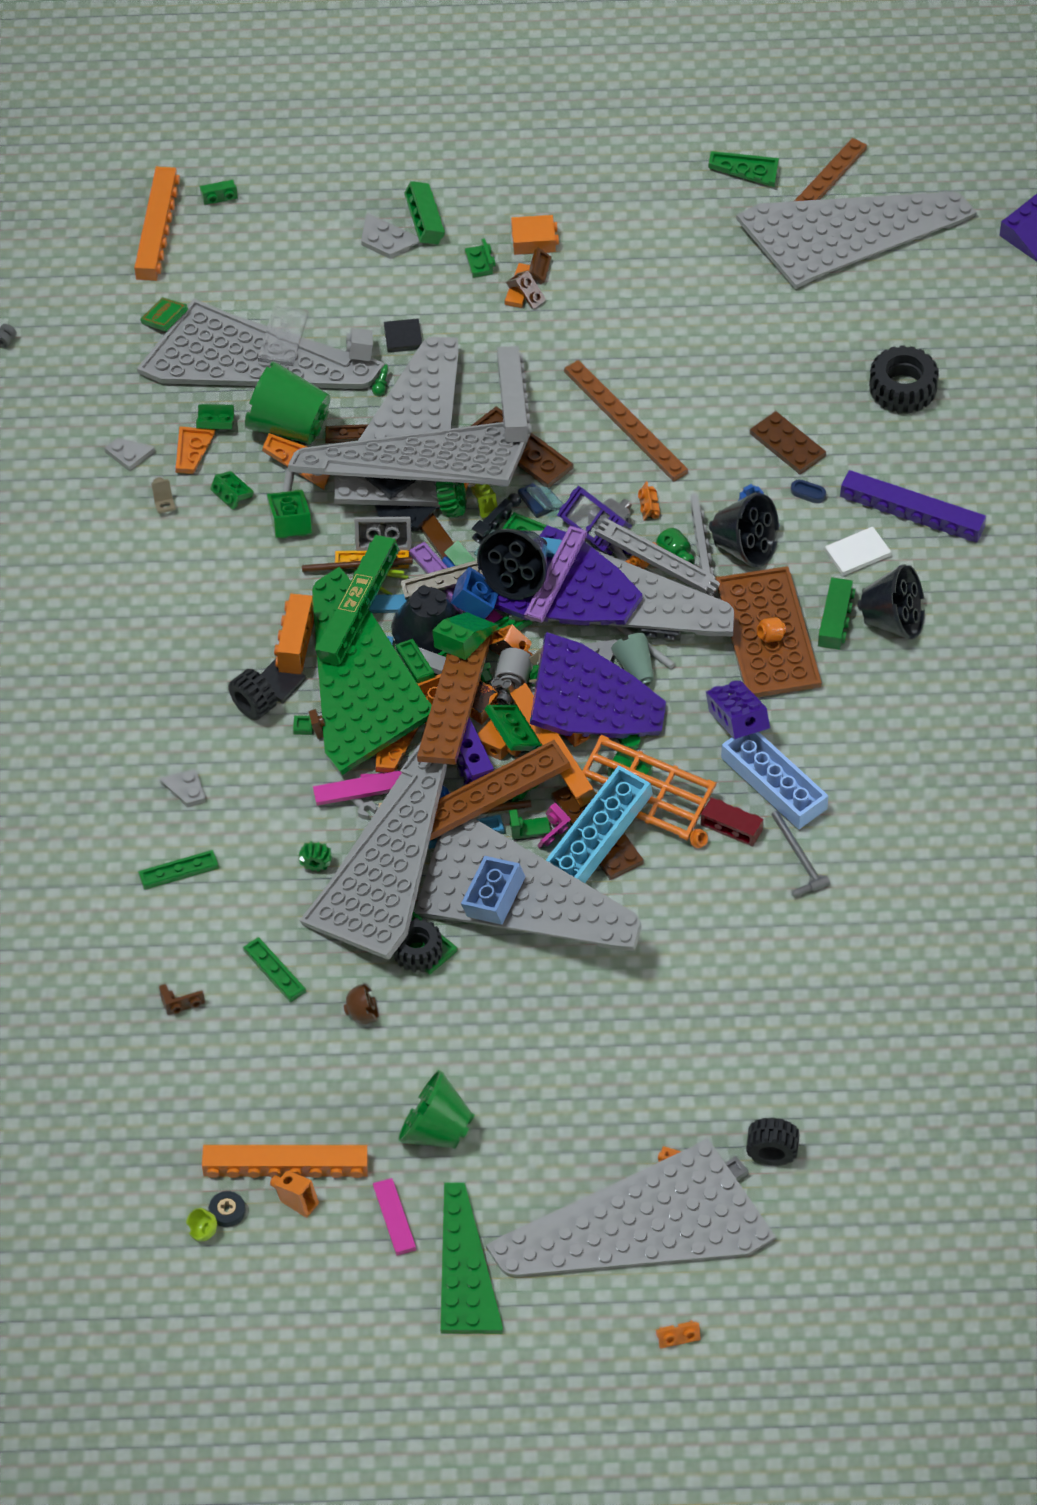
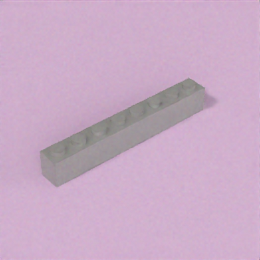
(513, 394)

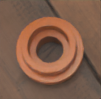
(698, 838)

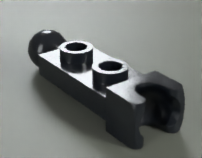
(495, 518)

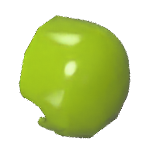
(201, 1224)

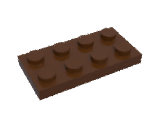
(787, 442)

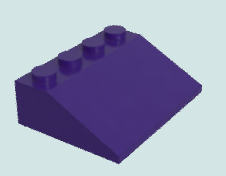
(1021, 228)

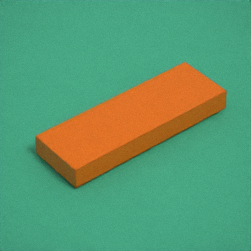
(514, 295)

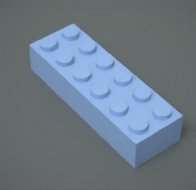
(775, 778)

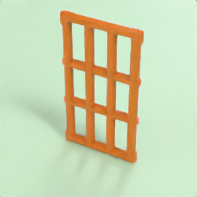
(664, 786)

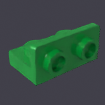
(218, 192)
(480, 260)
(215, 416)
(230, 489)

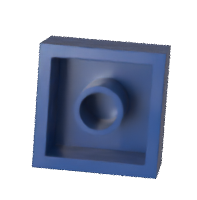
(474, 594)

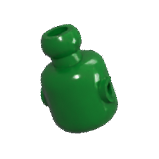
(676, 543)

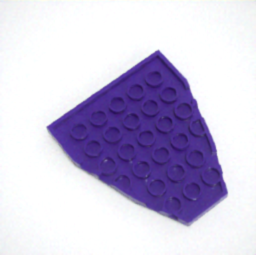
(590, 592)
(591, 694)

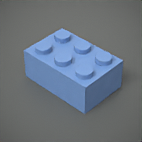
(493, 890)

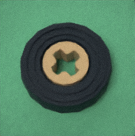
(234, 1214)

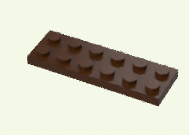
(538, 457)
(622, 855)

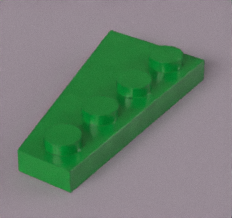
(750, 167)

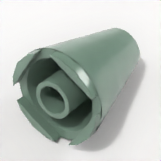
(635, 657)

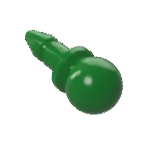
(379, 388)

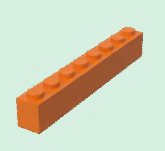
(156, 223)
(274, 1160)

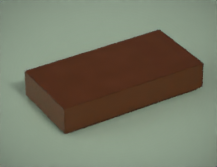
(539, 265)

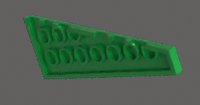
(466, 1287)

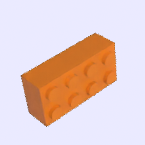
(295, 634)

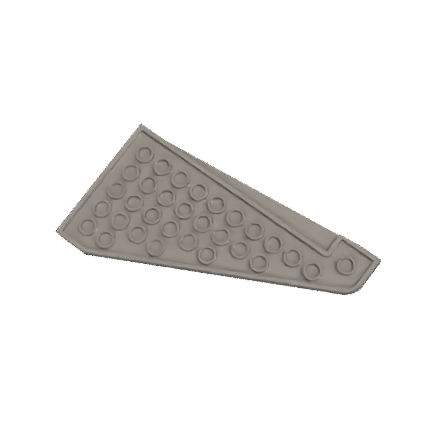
(829, 234)
(224, 350)
(415, 404)
(448, 455)
(671, 605)
(378, 882)
(546, 903)
(661, 1215)

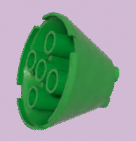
(438, 1117)

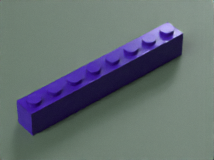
(913, 506)

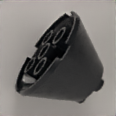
(747, 529)
(513, 562)
(895, 603)
(421, 615)

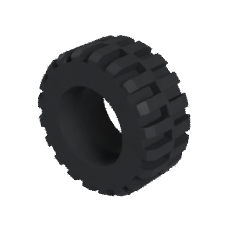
(905, 362)

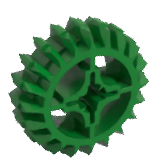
(451, 498)

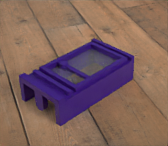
(587, 513)

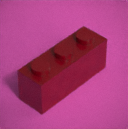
(731, 821)

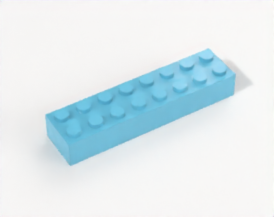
(601, 824)

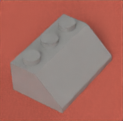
(390, 527)

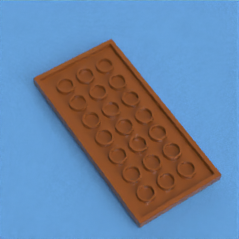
(776, 665)

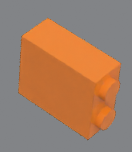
(534, 232)

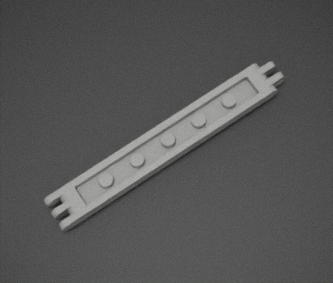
(701, 542)
(657, 556)

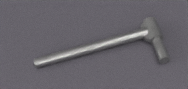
(816, 881)

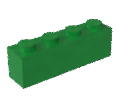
(424, 212)
(835, 613)

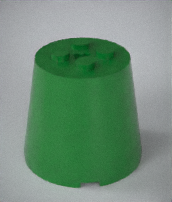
(287, 406)

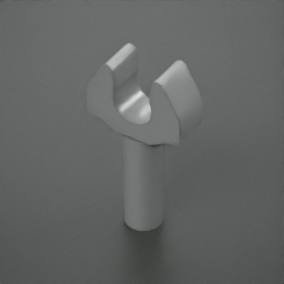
(363, 806)

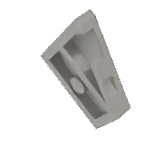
(128, 452)
(185, 787)

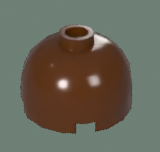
(361, 1005)

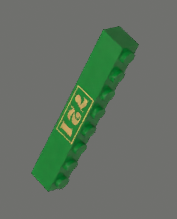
(357, 600)

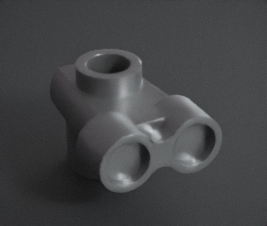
(504, 689)

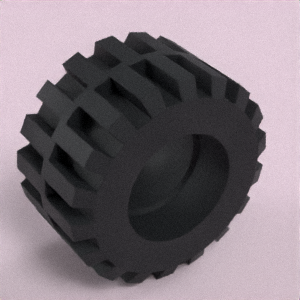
(252, 694)
(422, 957)
(772, 1141)

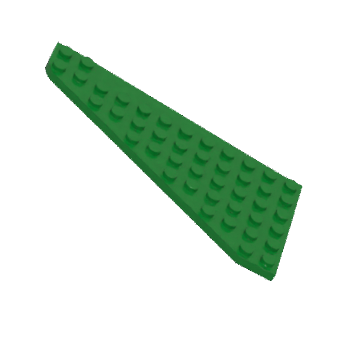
(370, 694)

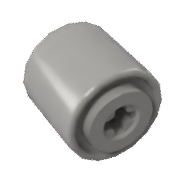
(515, 666)

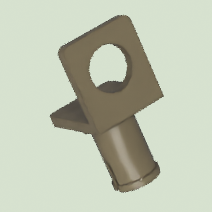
(162, 495)

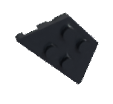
(417, 514)

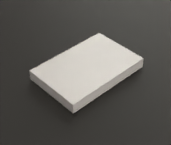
(857, 551)

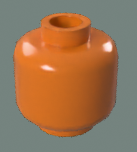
(771, 630)

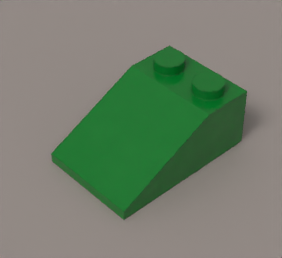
(289, 514)
(462, 634)

